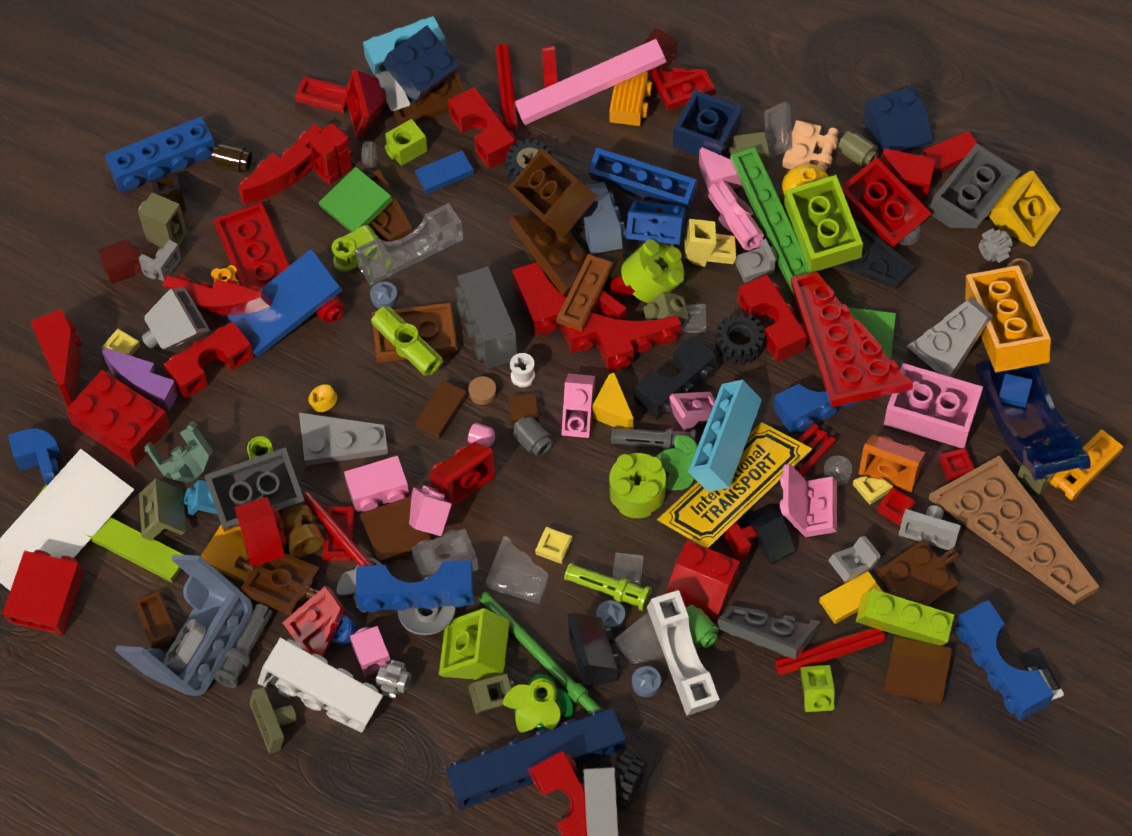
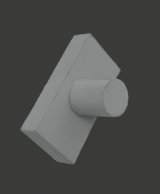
(929, 528)

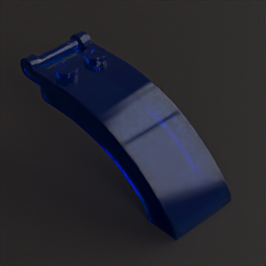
(1037, 432)

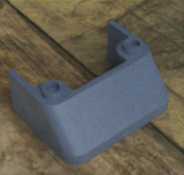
(215, 606)

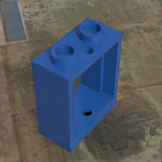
(662, 227)

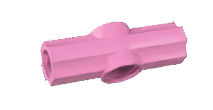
(735, 215)

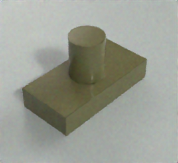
(270, 719)

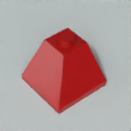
(364, 101)

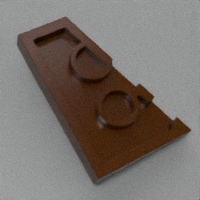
(392, 221)

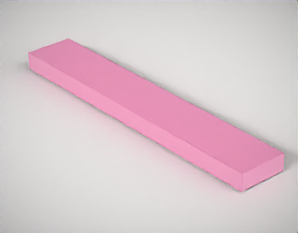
(590, 81)

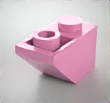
(578, 405)
(428, 510)

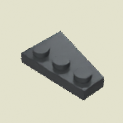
(776, 634)

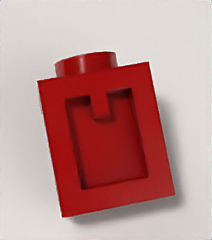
(609, 307)

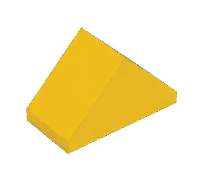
(611, 405)

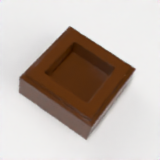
(523, 406)

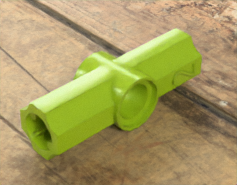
(416, 350)

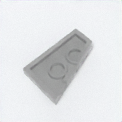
(340, 439)

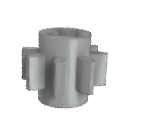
(995, 245)
(393, 679)

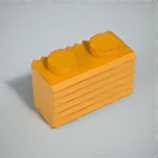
(629, 102)

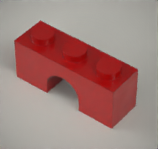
(473, 111)
(764, 299)
(224, 345)
(558, 774)

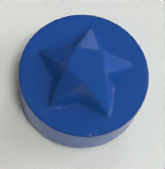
(344, 630)

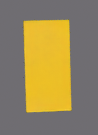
(846, 599)

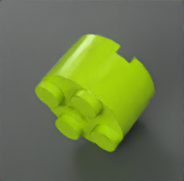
(653, 270)
(637, 484)

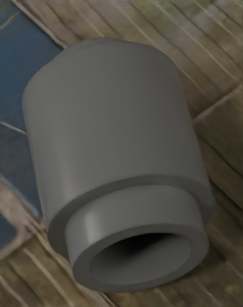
(532, 436)

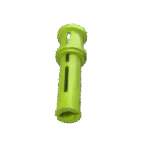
(620, 589)

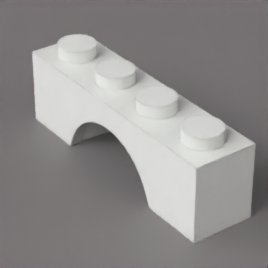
(689, 675)

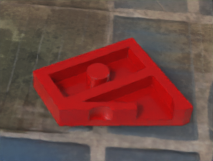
(677, 86)

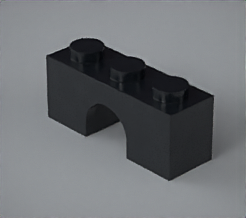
(693, 363)

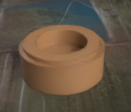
(482, 390)

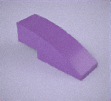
(142, 378)

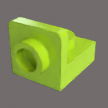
(817, 688)

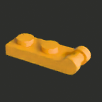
(1102, 451)

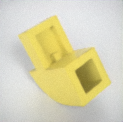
(705, 245)

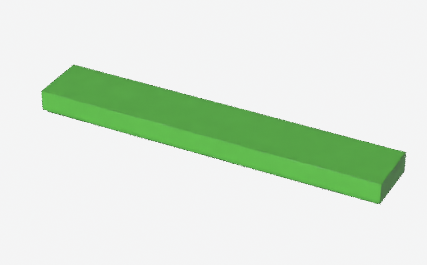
(770, 213)

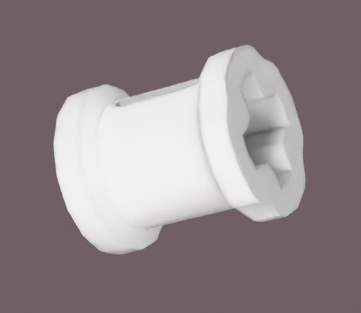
(522, 362)

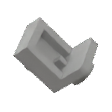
(855, 560)

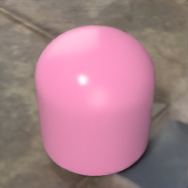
(481, 434)

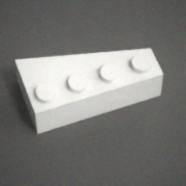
(319, 684)

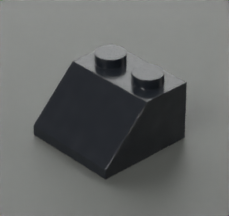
(592, 650)

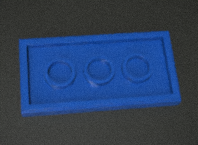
(294, 298)

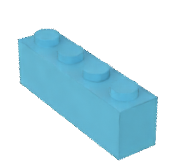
(725, 435)

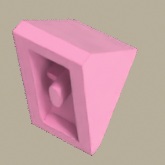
(717, 168)

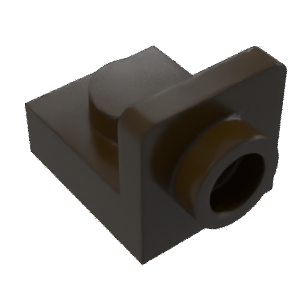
(170, 189)

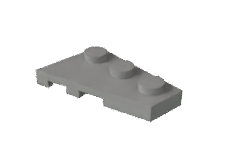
(952, 338)

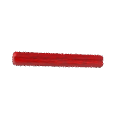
(506, 87)
(830, 650)

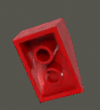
(883, 203)
(59, 345)

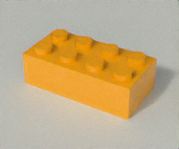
(1016, 330)

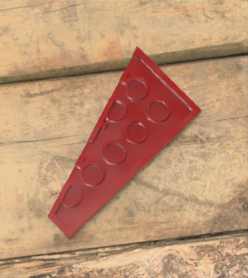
(844, 350)

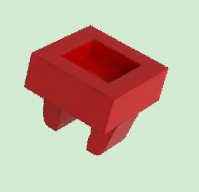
(740, 540)

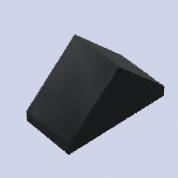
(772, 534)

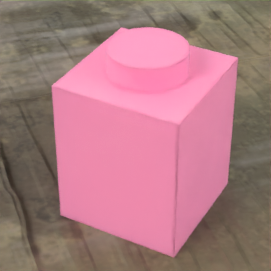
(369, 650)

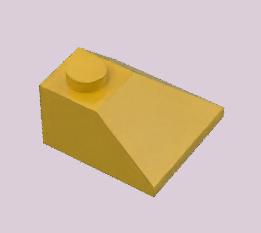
(1025, 209)

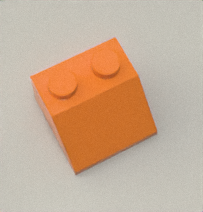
(892, 462)

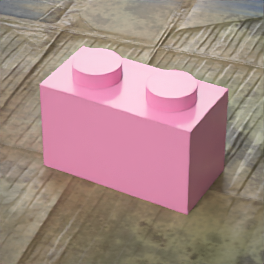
(376, 484)

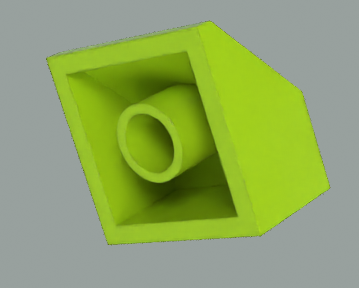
(474, 646)

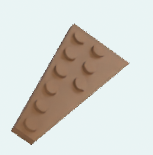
(1007, 517)

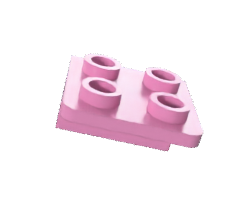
(809, 504)

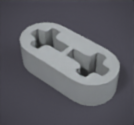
(184, 646)

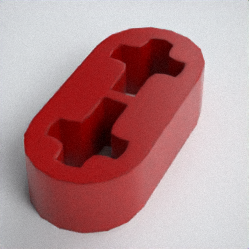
(549, 65)

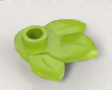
(532, 709)

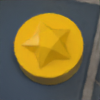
(323, 398)

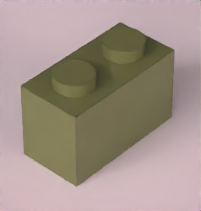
(162, 220)

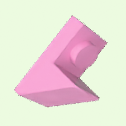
(691, 408)

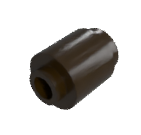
(232, 157)

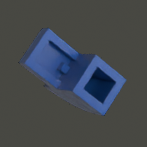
(36, 448)

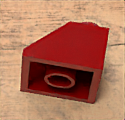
(464, 472)
(704, 578)

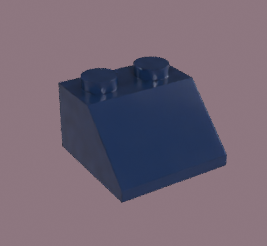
(898, 120)

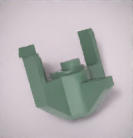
(186, 462)

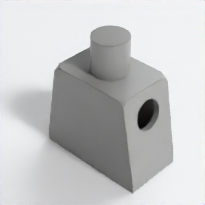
(174, 321)

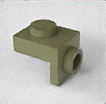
(666, 306)

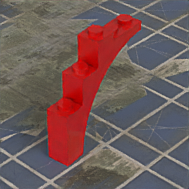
(614, 337)

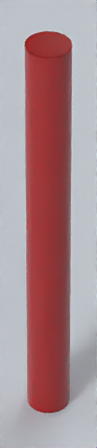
(336, 531)

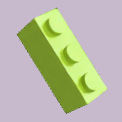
(904, 617)

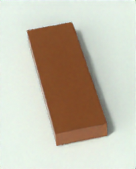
(584, 292)

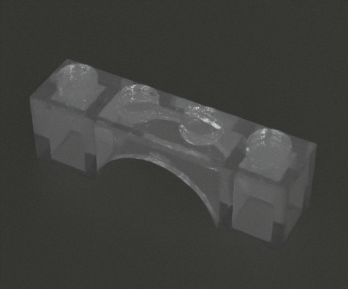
(436, 232)

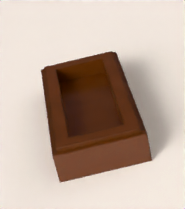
(440, 409)
(156, 620)

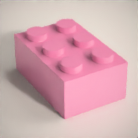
(935, 408)

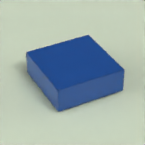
(1015, 390)

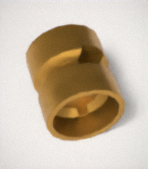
(300, 531)

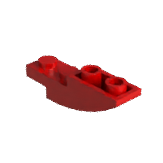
(278, 173)
(223, 297)

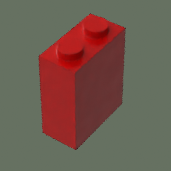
(43, 592)

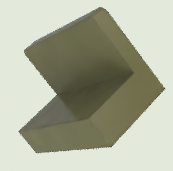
(161, 508)

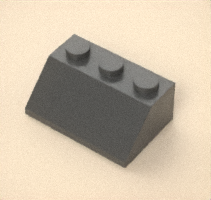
(973, 189)

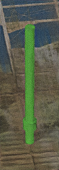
(576, 691)

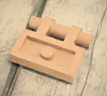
(805, 140)

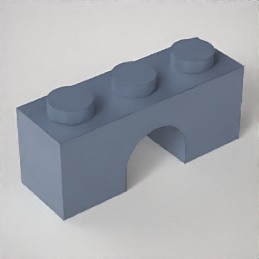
(602, 221)

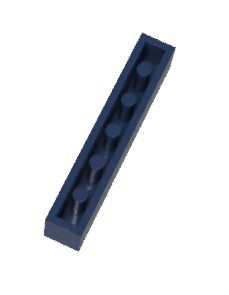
(506, 768)

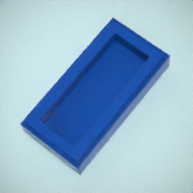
(444, 172)

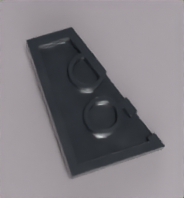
(879, 261)

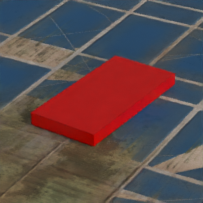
(252, 245)

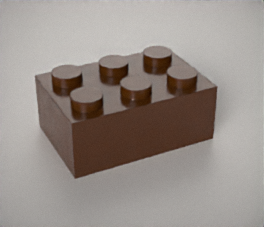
(552, 192)

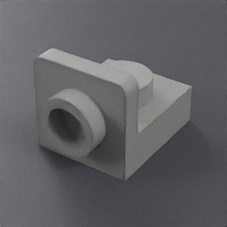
(757, 262)
(164, 263)

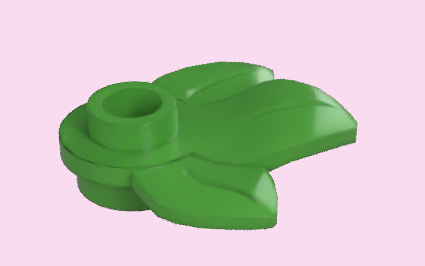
(678, 461)

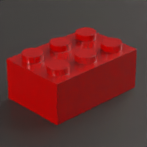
(118, 417)

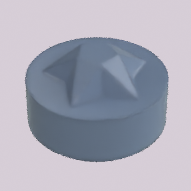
(383, 295)
(612, 614)
(646, 681)

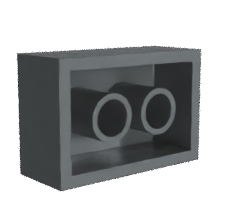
(486, 317)
(252, 480)

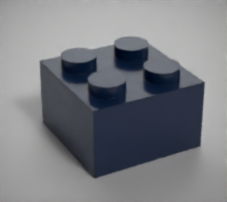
(420, 64)
(707, 124)

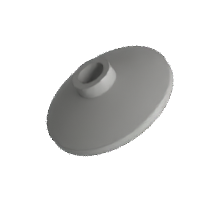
(416, 623)

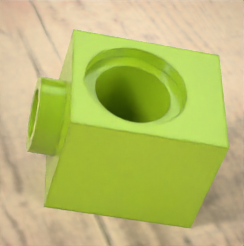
(405, 133)

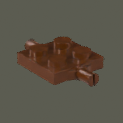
(920, 574)
(279, 582)

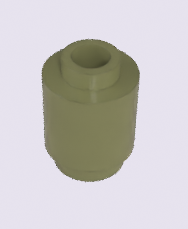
(858, 148)

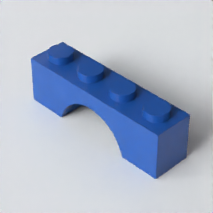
(802, 407)
(447, 587)
(1022, 690)

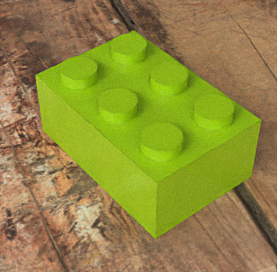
(823, 223)

